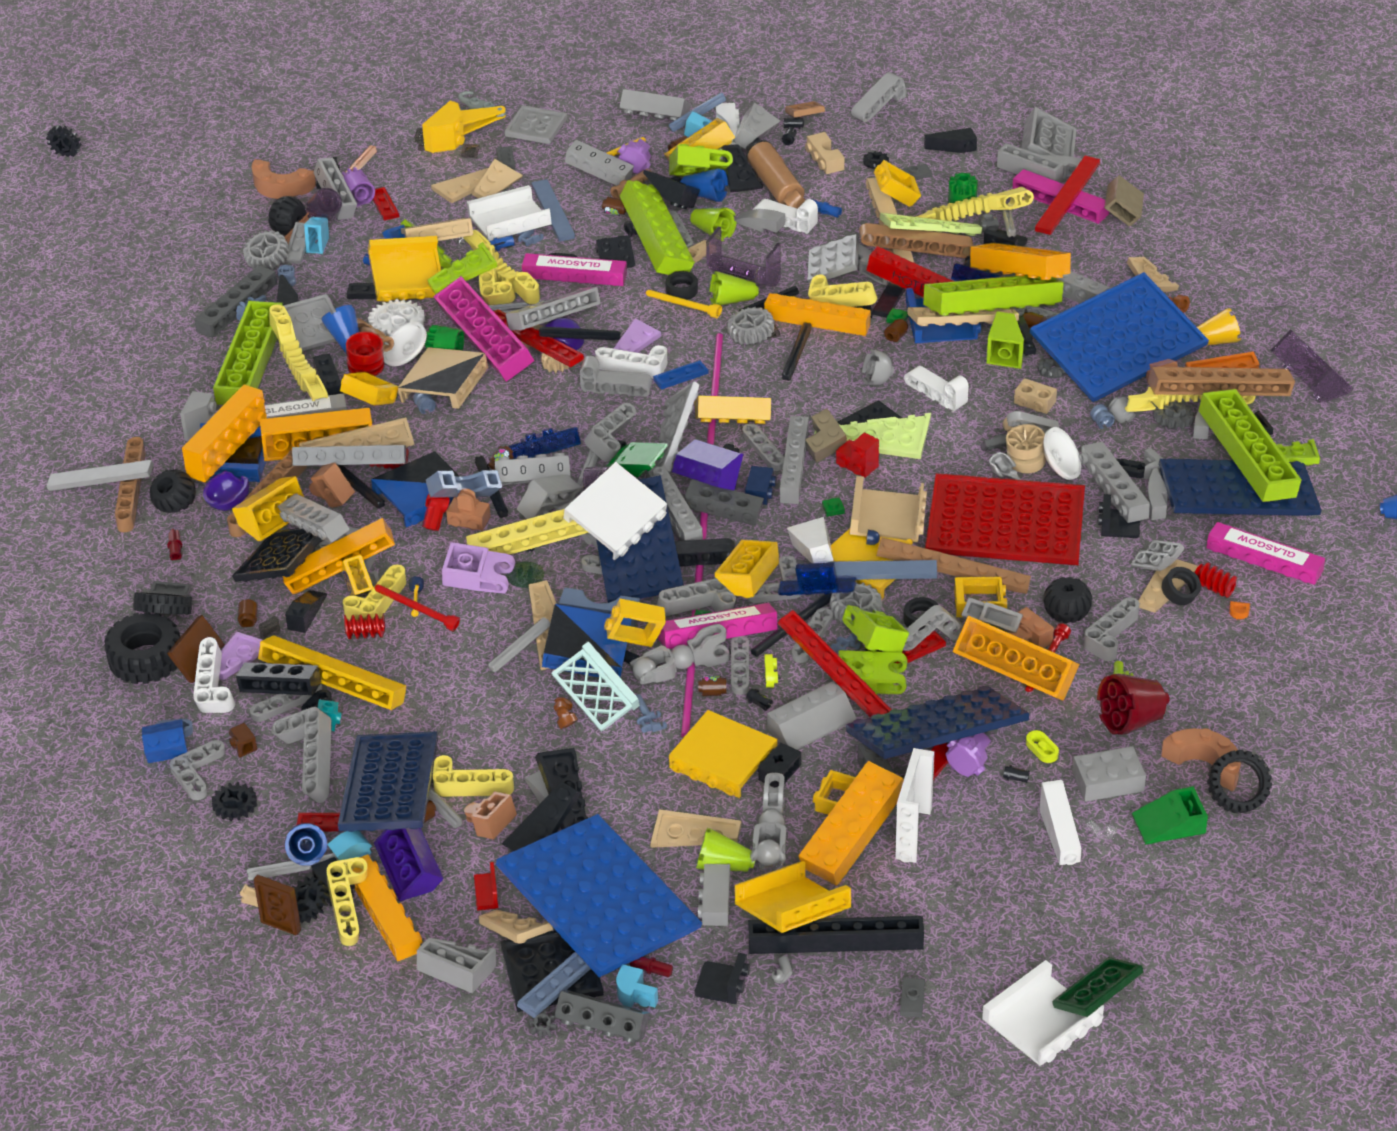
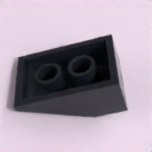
(678, 193)

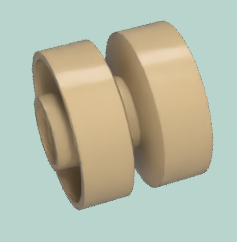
(1026, 448)

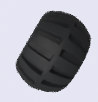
(285, 213)
(172, 491)
(1067, 599)

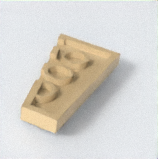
(459, 187)
(1153, 596)
(689, 829)

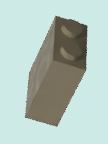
(1124, 200)

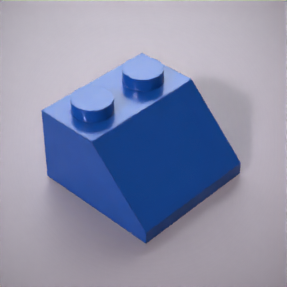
(164, 741)

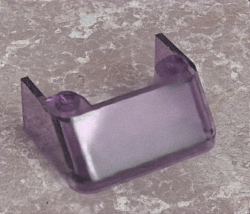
(767, 276)
(1310, 368)

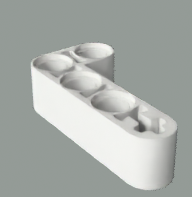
(798, 219)
(633, 362)
(948, 394)
(207, 694)

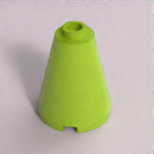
(710, 218)
(731, 289)
(723, 850)

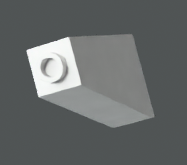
(812, 540)
(1059, 822)

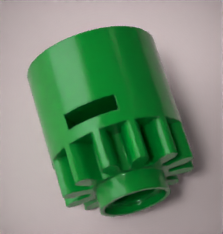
(962, 187)
(445, 338)

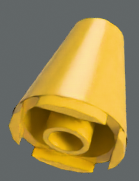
(1221, 328)

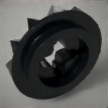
(871, 159)

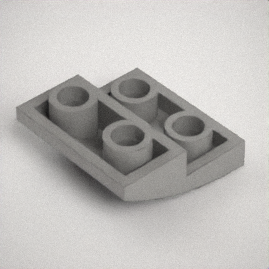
(1158, 555)

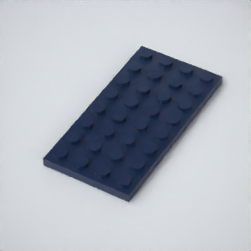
(1221, 488)
(647, 565)
(936, 722)
(388, 781)

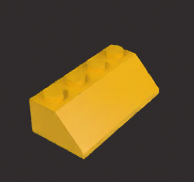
(710, 136)
(732, 408)
(260, 512)
(748, 567)

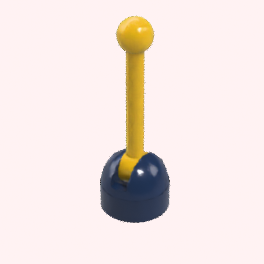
(873, 538)
(416, 589)

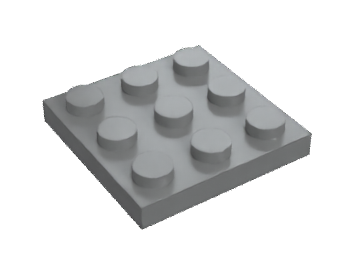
(536, 124)
(834, 258)
(307, 321)

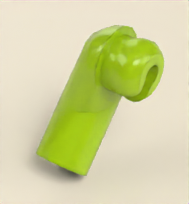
(1118, 668)

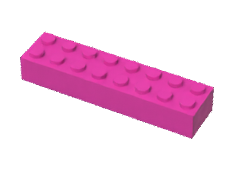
(484, 328)

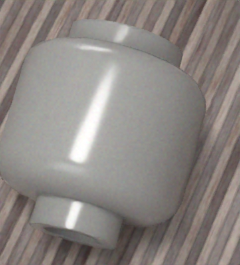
(1117, 409)

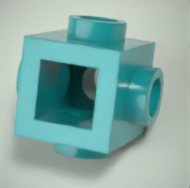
(331, 709)

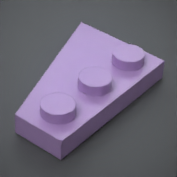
(637, 337)
(237, 651)

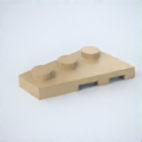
(496, 179)
(1141, 264)
(512, 927)

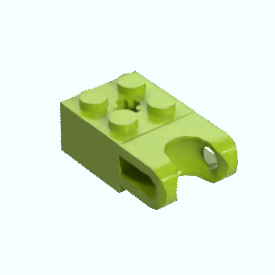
(691, 160)
(876, 629)
(878, 669)

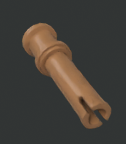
(616, 190)

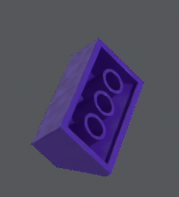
(709, 464)
(408, 862)

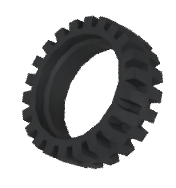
(162, 603)
(1262, 774)

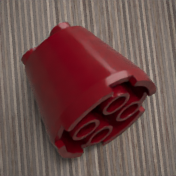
(1130, 702)

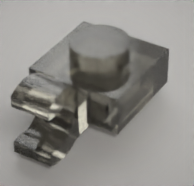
(419, 139)

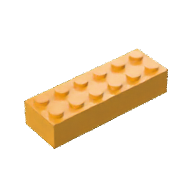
(1020, 260)
(286, 432)
(224, 433)
(1016, 658)
(852, 823)

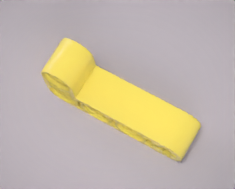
(493, 291)
(842, 294)
(375, 602)
(469, 782)
(345, 902)

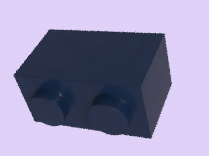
(761, 483)

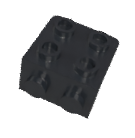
(1001, 237)
(616, 248)
(1113, 523)
(723, 981)

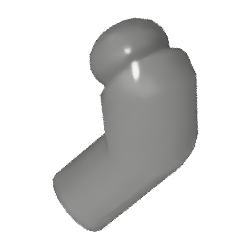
(784, 972)

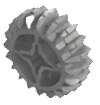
(266, 250)
(751, 325)
(863, 597)

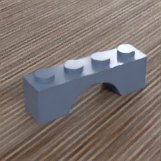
(447, 485)
(577, 599)

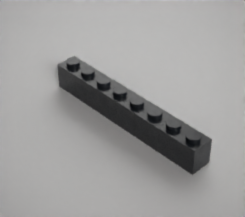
(839, 935)

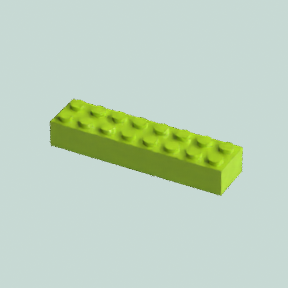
(656, 228)
(991, 294)
(247, 353)
(1249, 445)

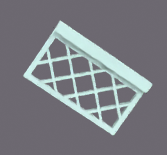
(611, 680)

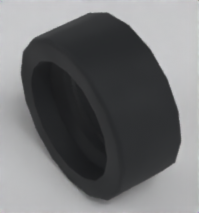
(682, 277)
(1189, 578)
(914, 605)

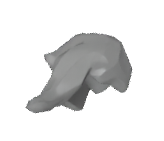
(1002, 466)

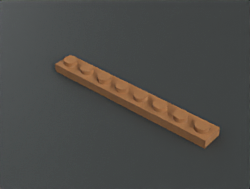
(952, 565)

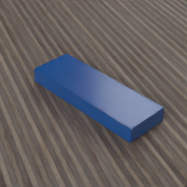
(680, 374)

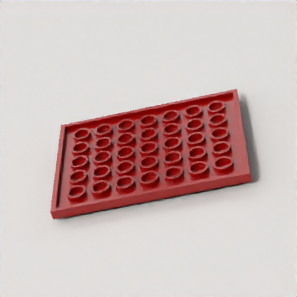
(1006, 519)

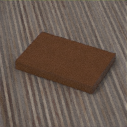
(186, 649)
(277, 905)

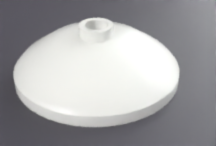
(408, 343)
(1061, 453)

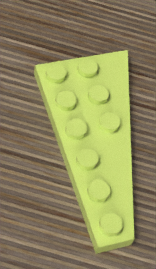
(927, 224)
(896, 436)

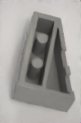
(755, 124)
(547, 494)
(456, 964)

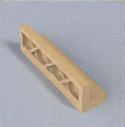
(443, 230)

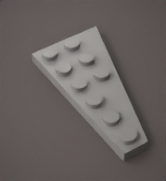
(677, 412)

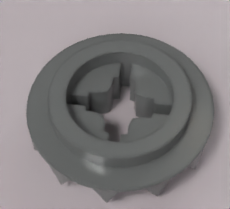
(1055, 372)

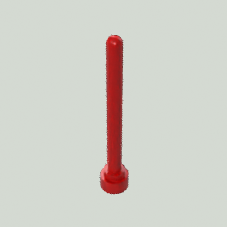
(451, 622)
(1060, 633)

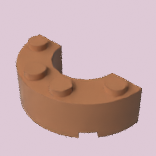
(280, 185)
(1205, 746)

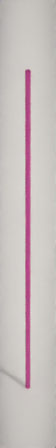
(703, 523)

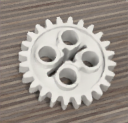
(395, 314)

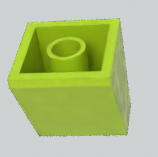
(1005, 342)

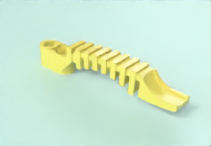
(981, 203)
(522, 282)
(303, 373)
(1142, 401)

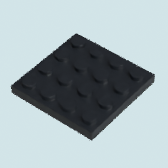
(278, 555)
(536, 958)

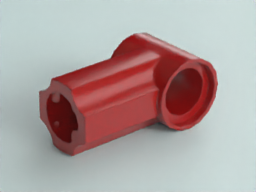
(435, 508)

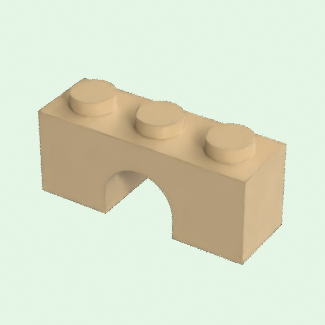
(820, 148)

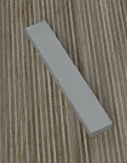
(100, 475)

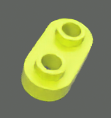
(770, 665)
(1044, 749)

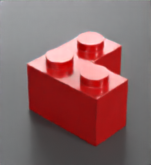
(859, 455)

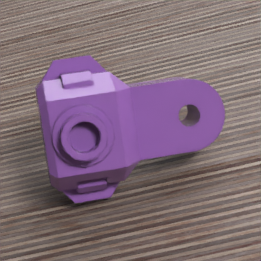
(636, 154)
(968, 754)

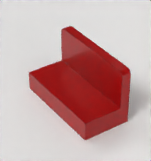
(486, 890)

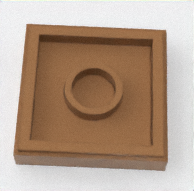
(804, 109)

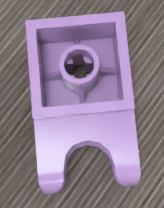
(476, 568)

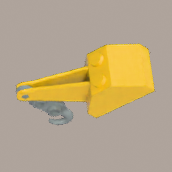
(449, 124)

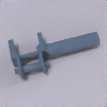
(534, 239)
(240, 310)
(847, 642)
(647, 717)

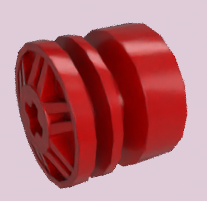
(365, 353)

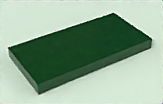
(1097, 986)

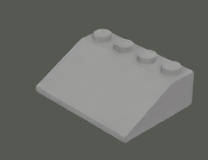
(1048, 135)

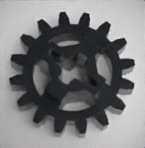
(63, 141)
(234, 801)
(310, 898)

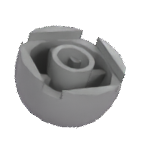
(879, 366)

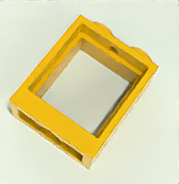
(897, 183)
(369, 388)
(978, 585)
(638, 611)
(833, 780)

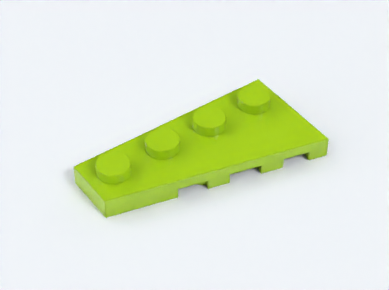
(472, 265)
(1304, 453)

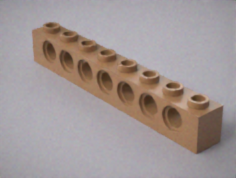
(1203, 380)

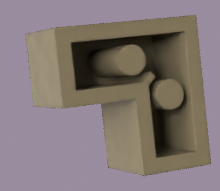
(828, 436)

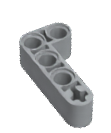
(875, 99)
(612, 382)
(601, 437)
(696, 596)
(1101, 635)

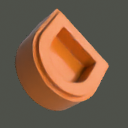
(1239, 610)

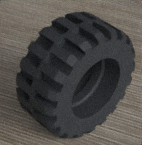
(136, 632)

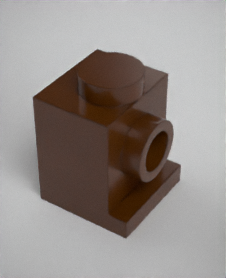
(242, 740)

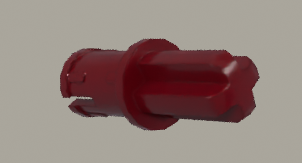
(174, 545)
(651, 965)

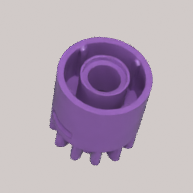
(359, 185)

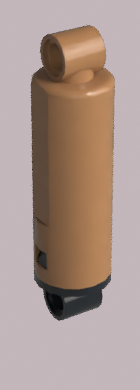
(775, 173)

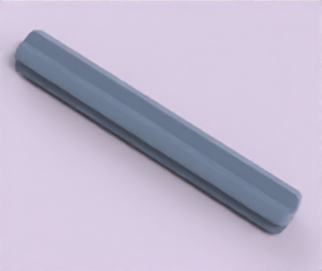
(701, 109)

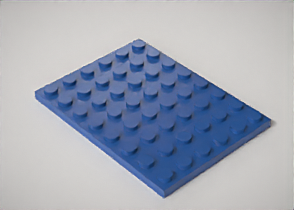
(1117, 336)
(598, 894)

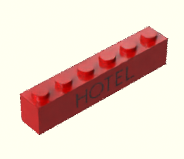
(902, 271)

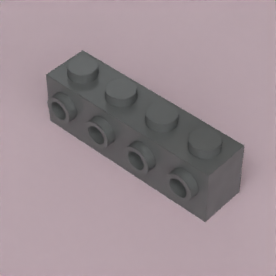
(601, 1015)

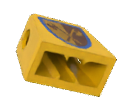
(356, 576)

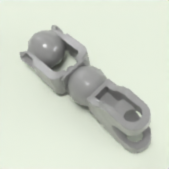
(700, 650)
(771, 825)

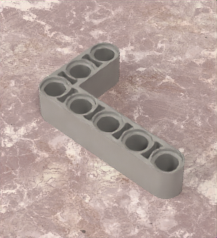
(315, 729)

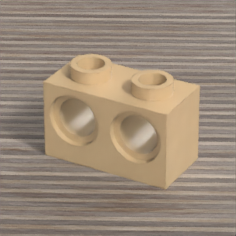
(1035, 396)

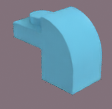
(350, 845)
(631, 988)

